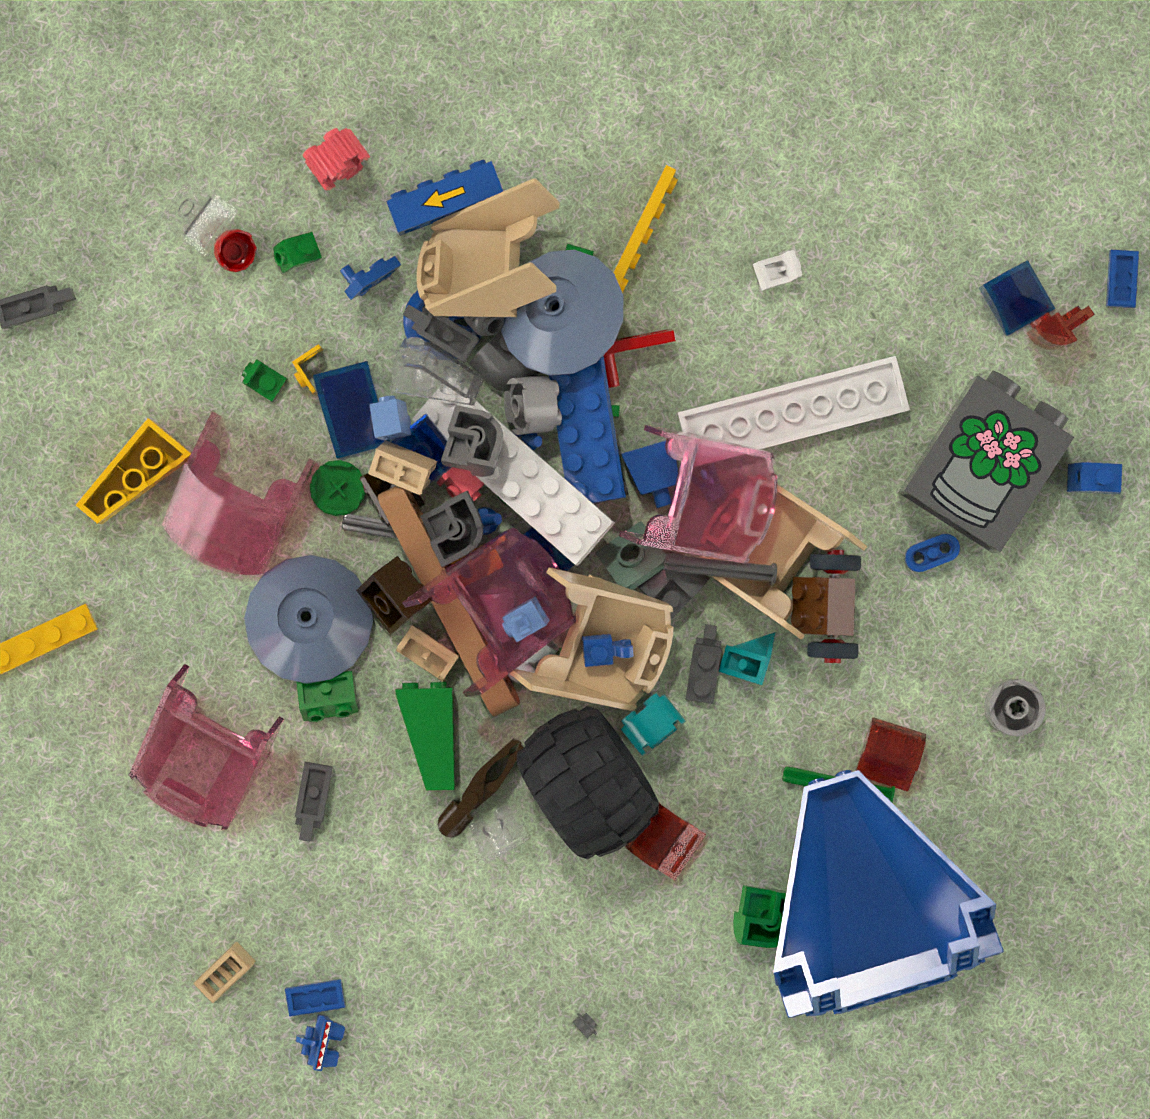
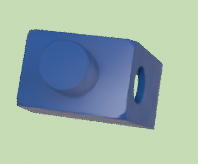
(652, 471)
(1094, 478)

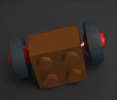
(827, 606)

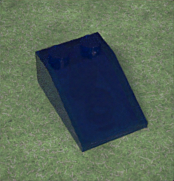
(345, 403)

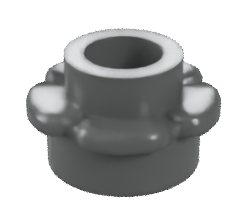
(585, 1024)

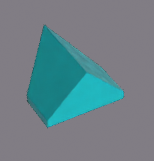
(748, 659)

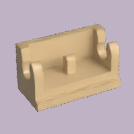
(402, 467)
(427, 652)

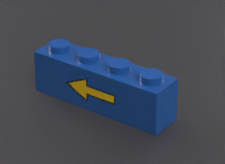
(443, 197)

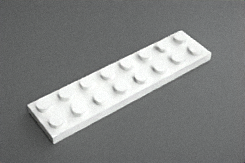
(803, 407)
(535, 490)

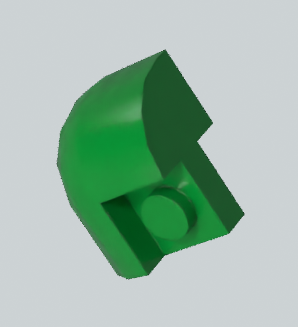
(759, 916)

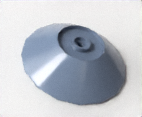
(581, 326)
(313, 648)

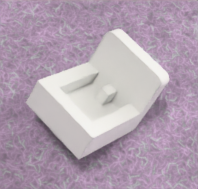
(778, 270)

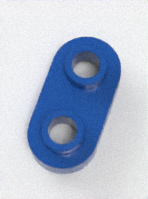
(931, 552)

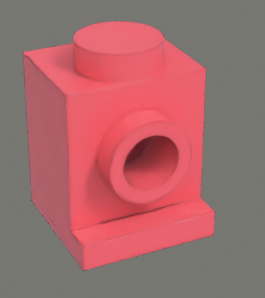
(459, 481)

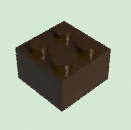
(387, 590)

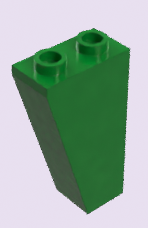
(430, 727)

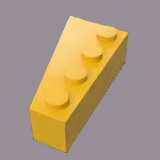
(136, 469)

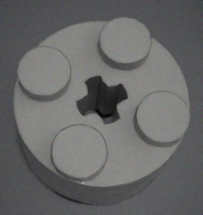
(532, 404)
(1018, 723)

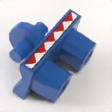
(316, 1042)

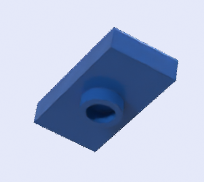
(1122, 278)
(315, 997)

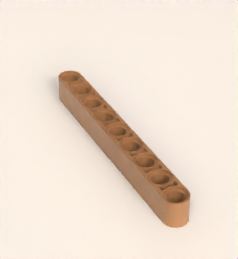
(410, 530)

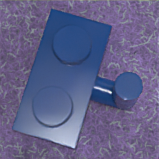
(363, 281)

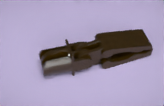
(457, 815)

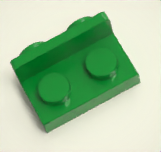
(328, 698)

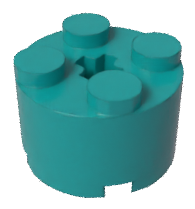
(652, 723)

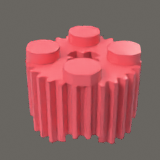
(336, 157)

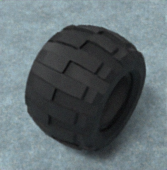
(587, 782)

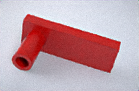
(631, 343)

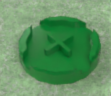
(337, 488)

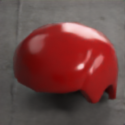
(235, 250)

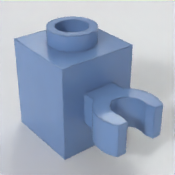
(390, 418)
(525, 619)

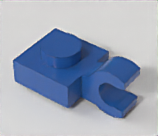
(600, 649)

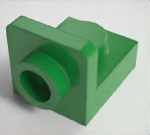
(263, 380)

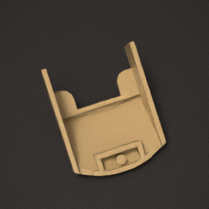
(475, 256)
(788, 543)
(605, 610)

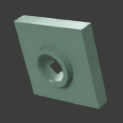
(631, 573)

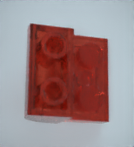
(1056, 330)
(891, 754)
(667, 842)

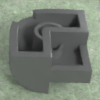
(498, 364)
(473, 441)
(454, 528)
(673, 587)

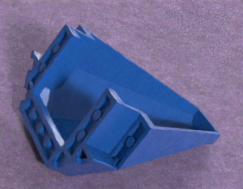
(872, 905)

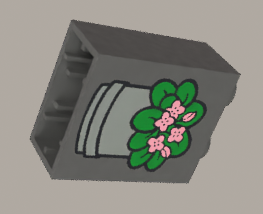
(988, 461)

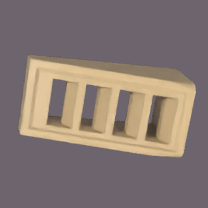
(240, 956)

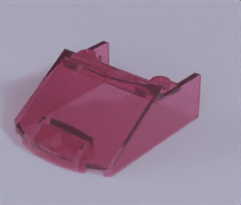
(718, 501)
(223, 522)
(490, 585)
(196, 763)

